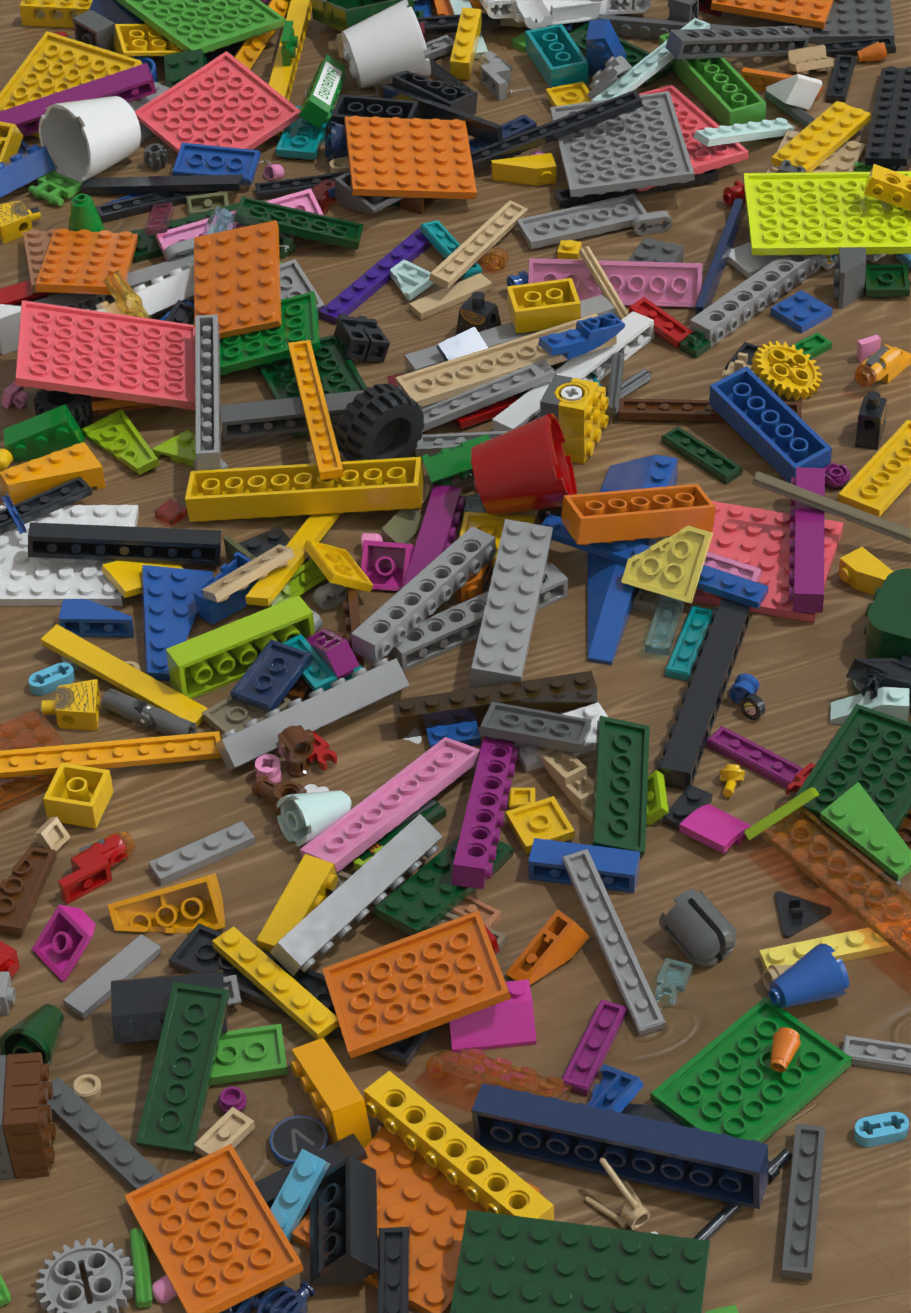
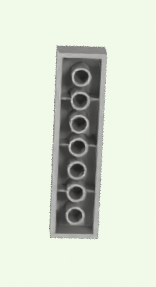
(511, 604)

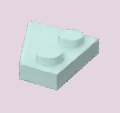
(410, 279)

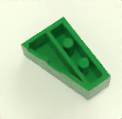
(43, 434)
(452, 462)

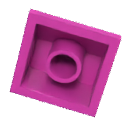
(386, 563)

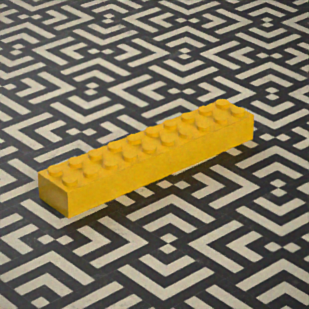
(299, 491)

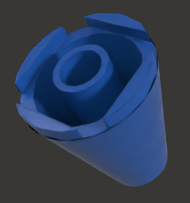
(810, 979)

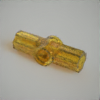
(121, 292)

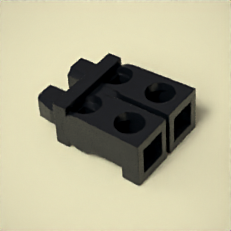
(361, 338)

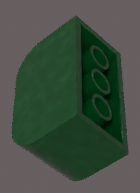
(890, 618)

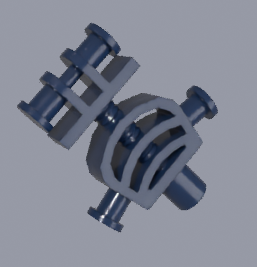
(278, 1300)

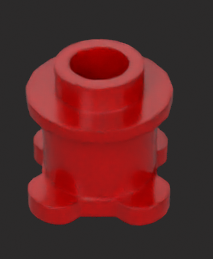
(733, 193)

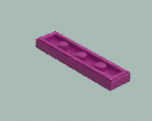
(753, 756)
(594, 1046)

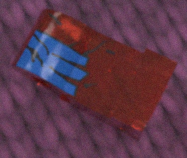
(325, 194)

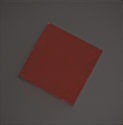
(171, 512)

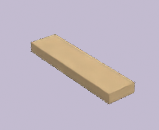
(450, 297)

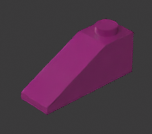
(334, 652)

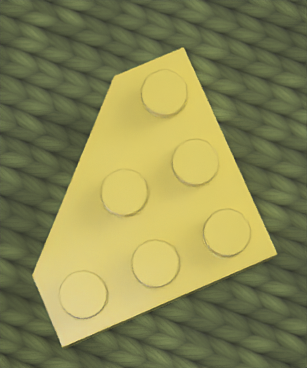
(671, 565)

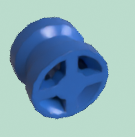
(521, 278)
(743, 685)

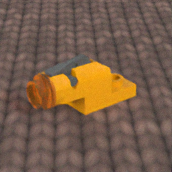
(882, 365)

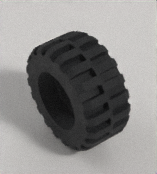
(380, 425)

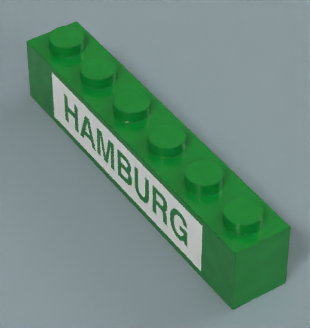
(323, 92)

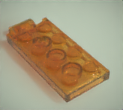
(477, 1067)

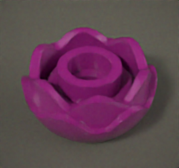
(836, 475)

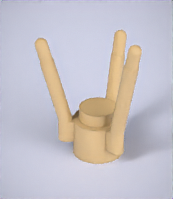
(632, 1210)

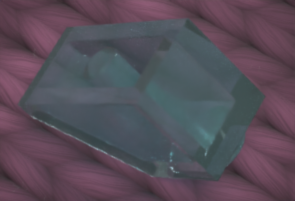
(219, 221)

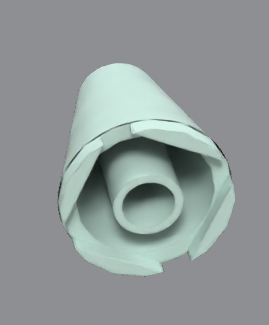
(309, 814)

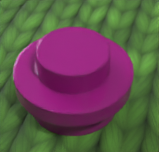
(230, 1098)

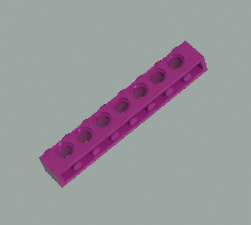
(484, 813)

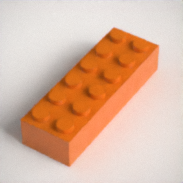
(636, 513)

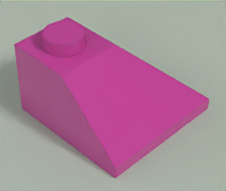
(64, 939)

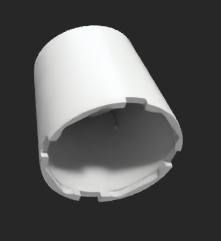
(385, 46)
(89, 135)

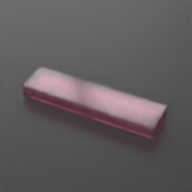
(159, 218)

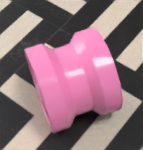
(269, 766)

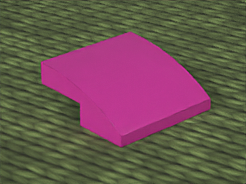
(714, 828)

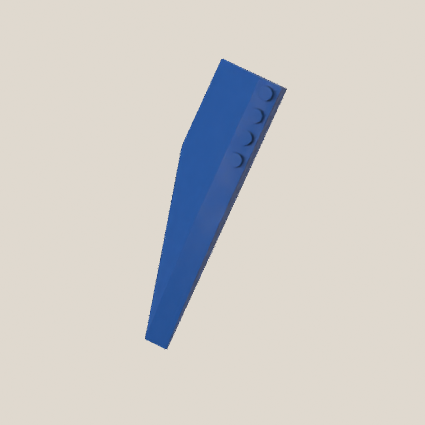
(607, 596)

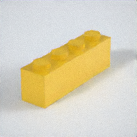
(466, 43)
(304, 892)

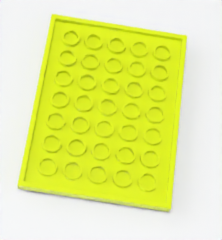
(821, 213)

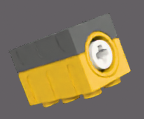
(580, 412)

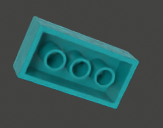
(556, 56)

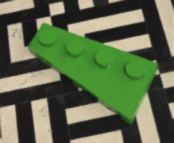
(866, 827)

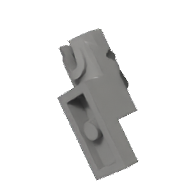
(495, 74)

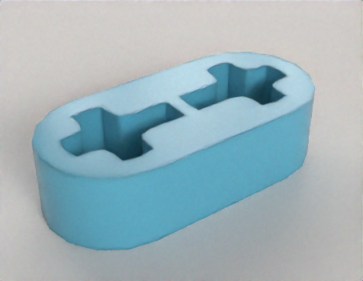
(51, 678)
(881, 1129)

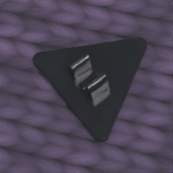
(798, 913)

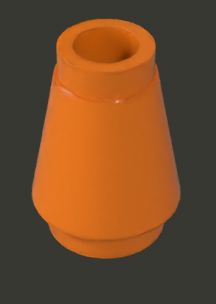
(874, 52)
(784, 1047)

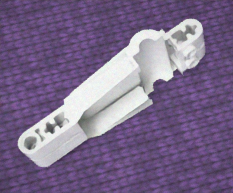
(560, 11)

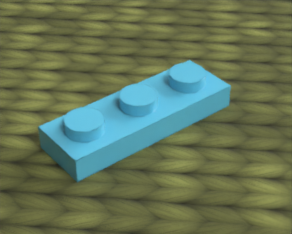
(298, 1191)

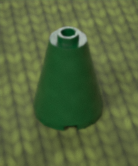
(34, 1033)

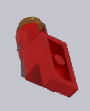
(93, 865)

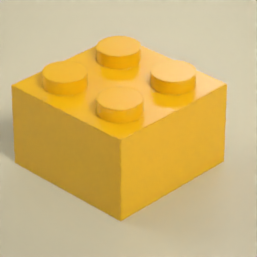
(78, 795)

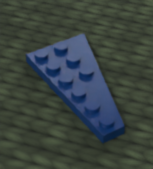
(167, 612)

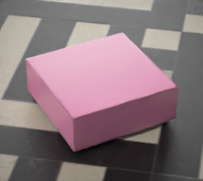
(867, 347)

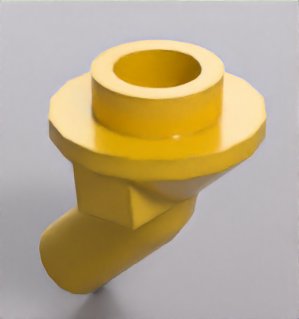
(731, 775)

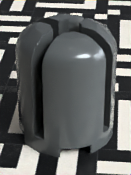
(699, 929)

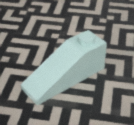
(888, 701)

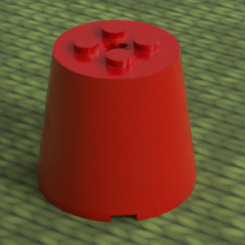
(524, 468)

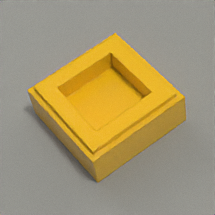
(521, 796)

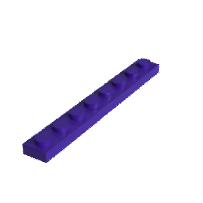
(374, 278)

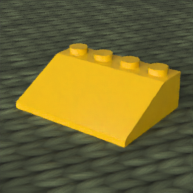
(141, 41)

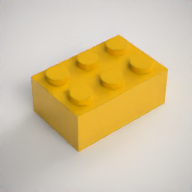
(543, 305)

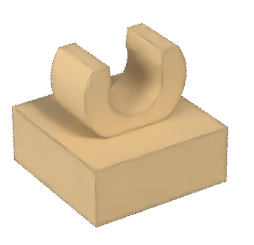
(51, 834)

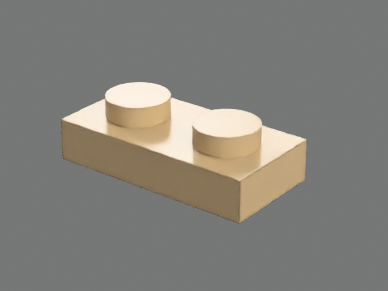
(227, 1130)

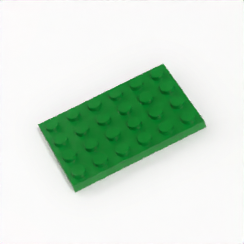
(261, 347)
(736, 1091)

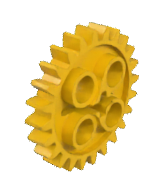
(786, 370)

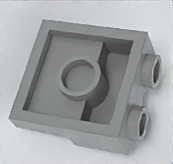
(614, 70)

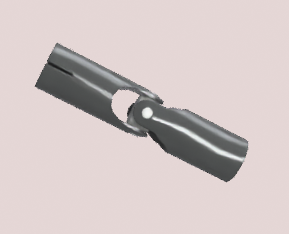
(146, 714)

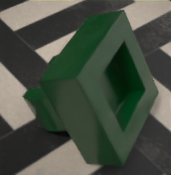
(286, 240)
(695, 344)

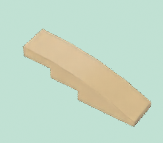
(571, 778)

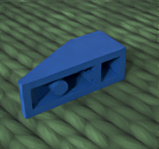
(94, 620)

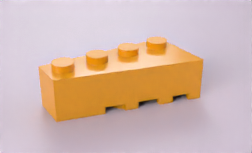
(51, 471)
(331, 1091)

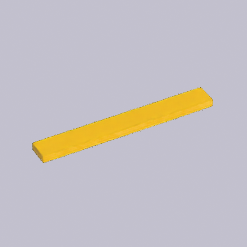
(269, 587)
(121, 674)

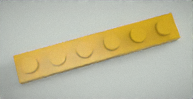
(276, 983)

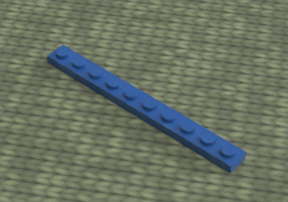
(710, 580)

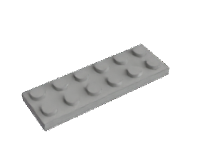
(580, 221)

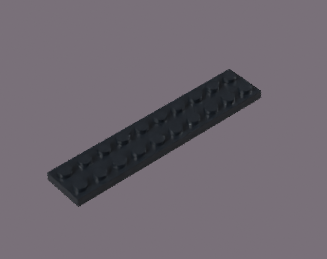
(891, 119)
(198, 955)

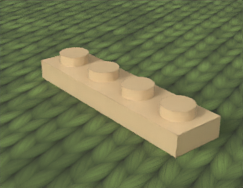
(241, 577)

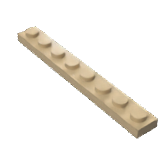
(477, 245)

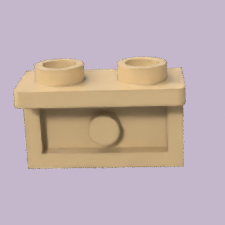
(809, 58)

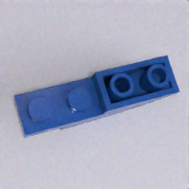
(584, 338)

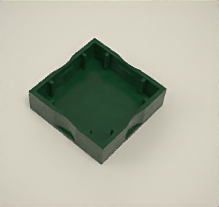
(347, 13)

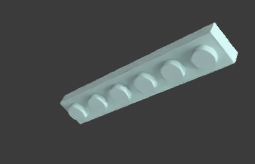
(743, 132)

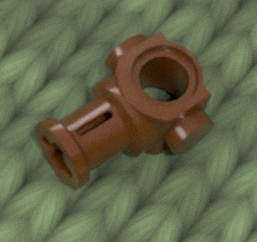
(296, 747)
(273, 791)

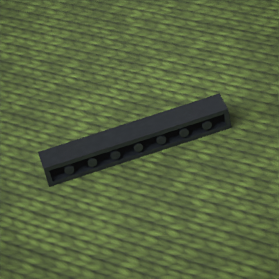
(124, 543)

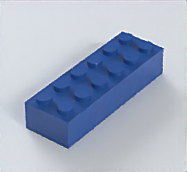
(768, 424)

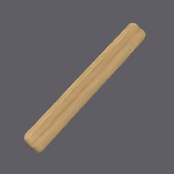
(603, 282)

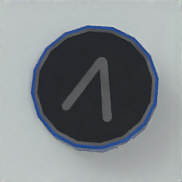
(297, 1134)

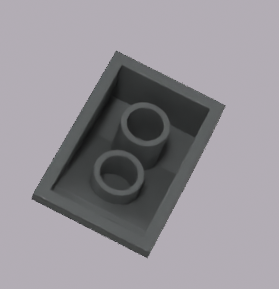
(368, 204)

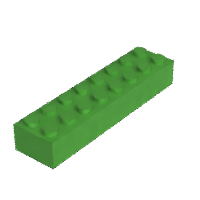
(720, 89)

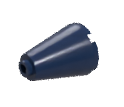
(335, 142)

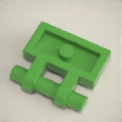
(58, 185)

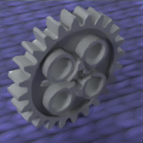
(114, 1276)

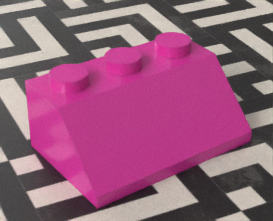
(499, 1025)

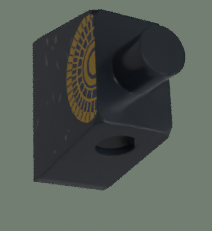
(477, 314)
(872, 411)

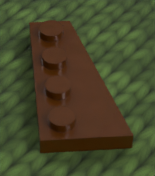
(23, 889)

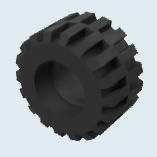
(78, 405)

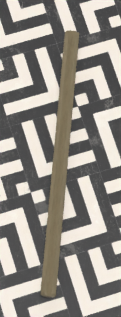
(832, 507)

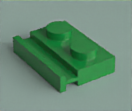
(289, 43)

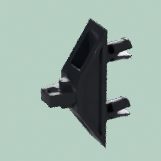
(882, 673)

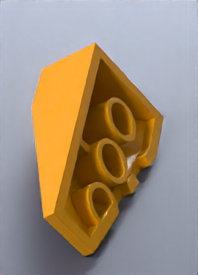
(172, 908)

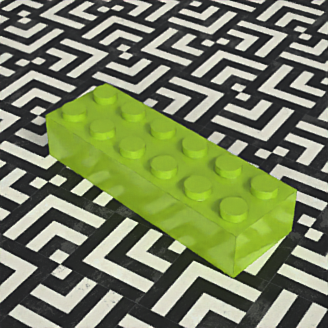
(229, 651)

